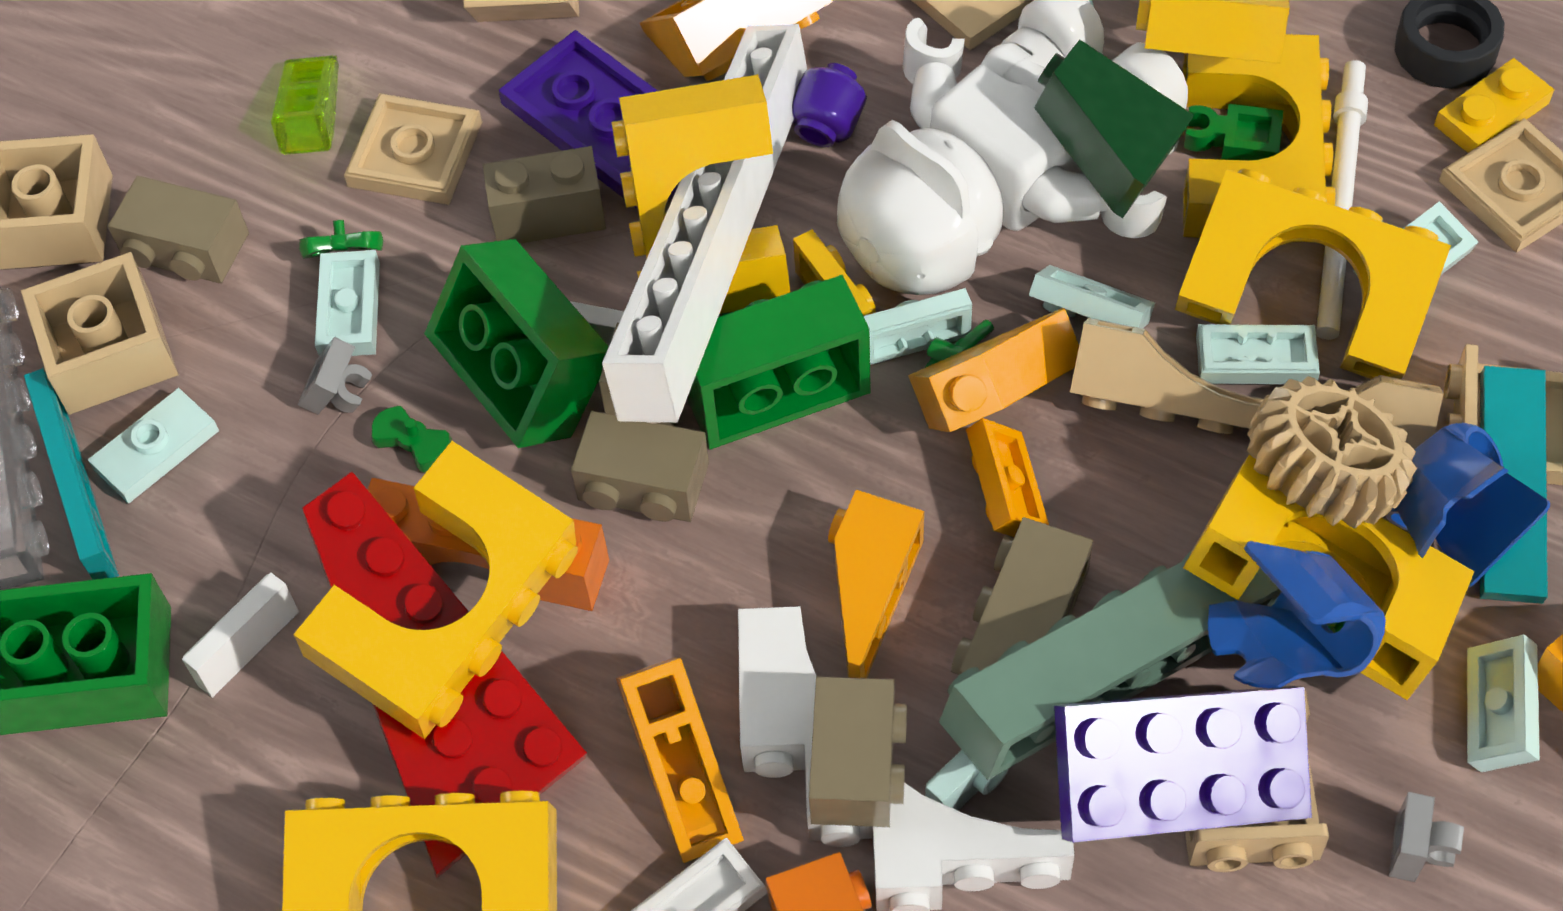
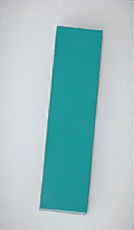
(1516, 421)
(71, 478)

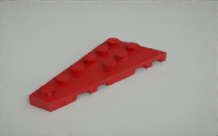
(502, 731)

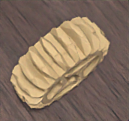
(1331, 452)

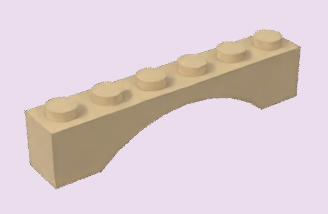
(1131, 368)

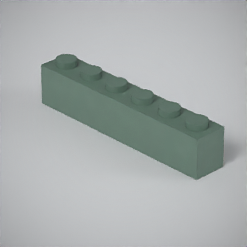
(1101, 656)

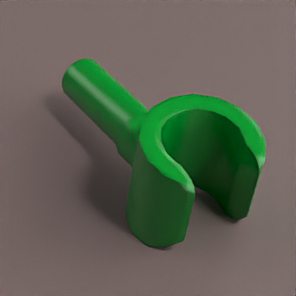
(941, 349)

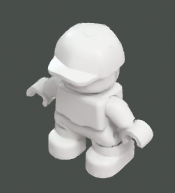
(936, 196)

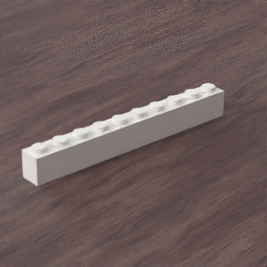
(699, 248)

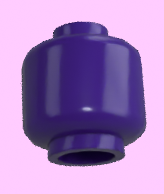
(827, 105)

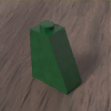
(1109, 122)

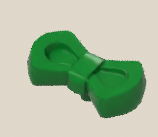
(366, 240)
(396, 428)

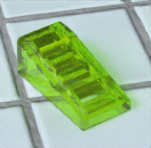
(306, 111)

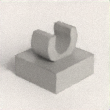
(329, 379)
(1421, 840)

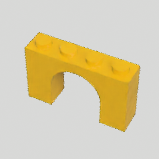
(1216, 27)
(1285, 86)
(683, 131)
(1393, 264)
(1414, 592)
(423, 672)
(337, 848)

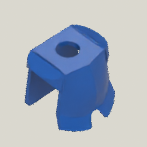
(1466, 499)
(1293, 633)

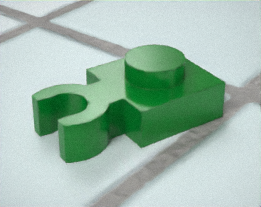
(1243, 134)

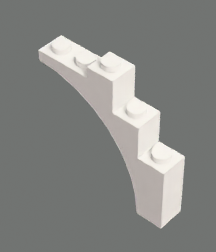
(925, 839)

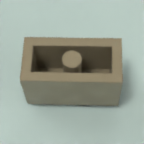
(544, 195)
(179, 229)
(640, 467)
(854, 752)

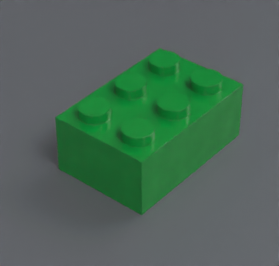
(516, 342)
(781, 362)
(83, 653)

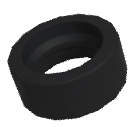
(1449, 67)

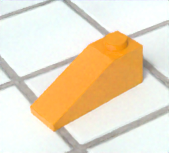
(995, 372)
(873, 560)
(679, 757)

